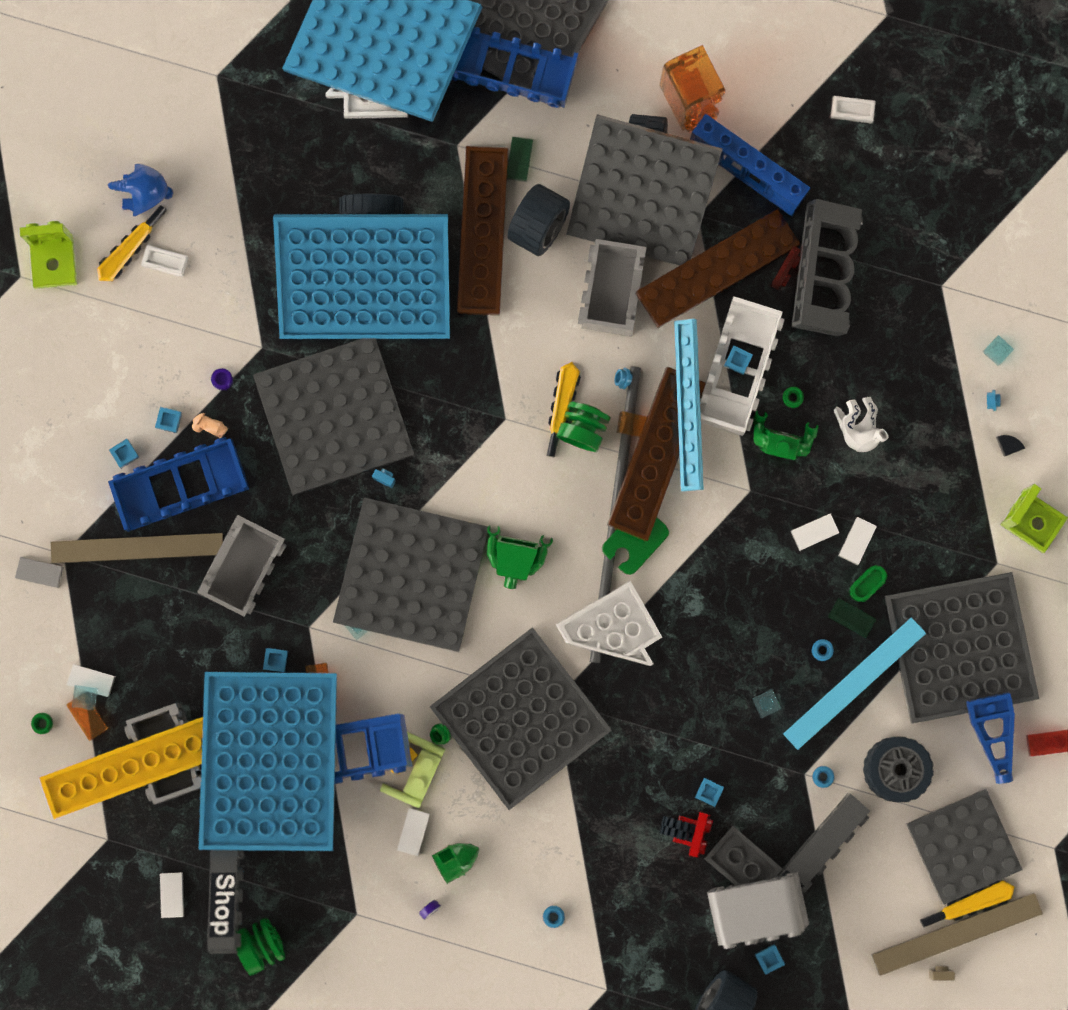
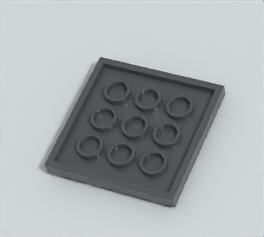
(964, 846)

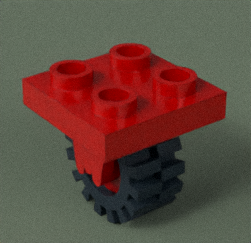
(688, 832)

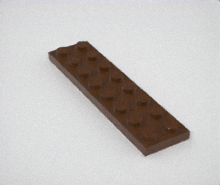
(482, 230)
(717, 268)
(650, 464)

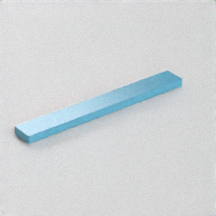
(688, 405)
(854, 683)

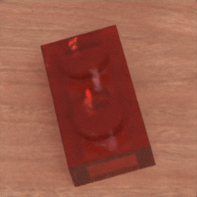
(791, 261)
(1047, 743)

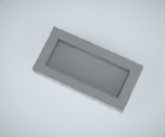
(39, 572)

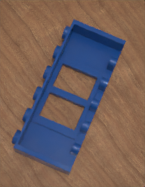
(551, 78)
(775, 184)
(137, 499)
(385, 743)

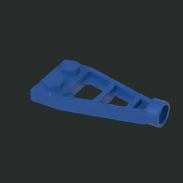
(991, 708)

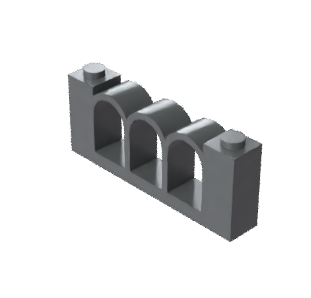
(846, 221)

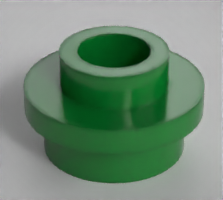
(797, 392)
(35, 723)
(440, 734)

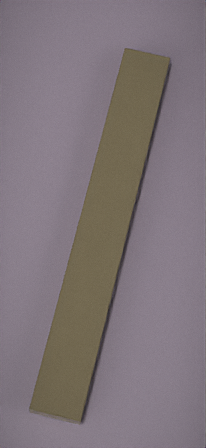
(136, 548)
(956, 934)

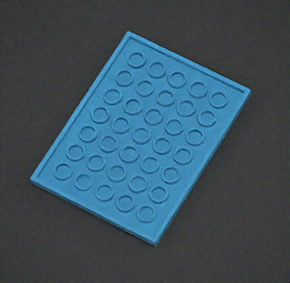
(385, 49)
(362, 276)
(268, 761)

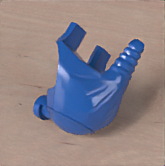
(145, 186)

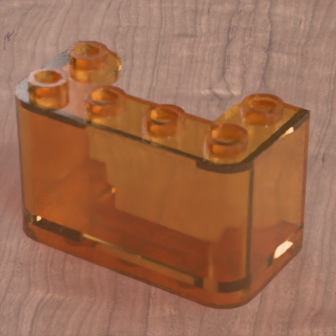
(691, 87)

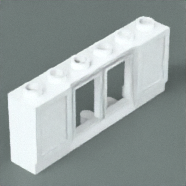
(748, 324)

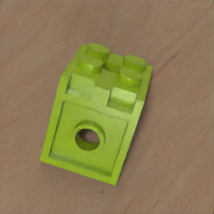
(48, 244)
(1025, 510)

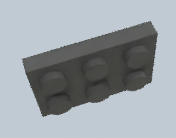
(741, 859)

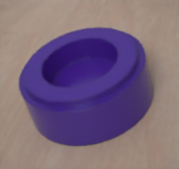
(221, 379)
(429, 909)

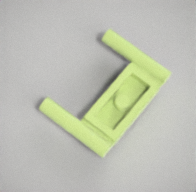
(421, 773)

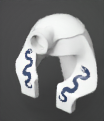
(865, 435)

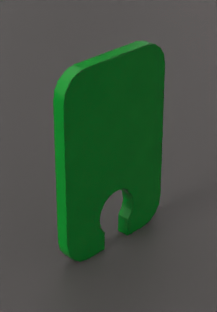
(637, 549)

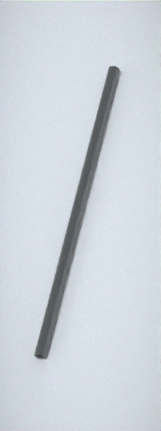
(622, 463)

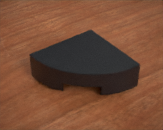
(1009, 444)

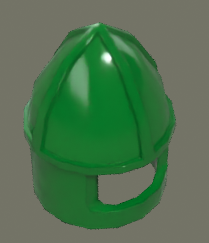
(455, 860)

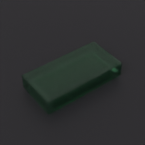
(519, 159)
(851, 618)

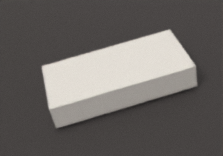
(853, 109)
(164, 261)
(815, 532)
(857, 541)
(90, 678)
(413, 832)
(172, 895)

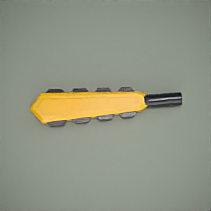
(120, 256)
(565, 392)
(983, 899)

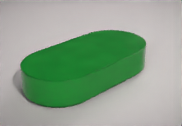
(868, 583)

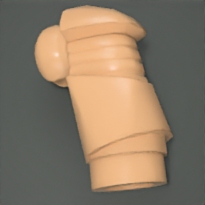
(210, 425)

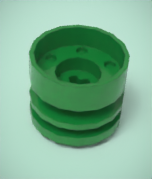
(584, 423)
(259, 946)

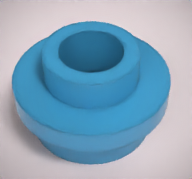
(623, 378)
(993, 400)
(829, 650)
(830, 776)
(553, 909)

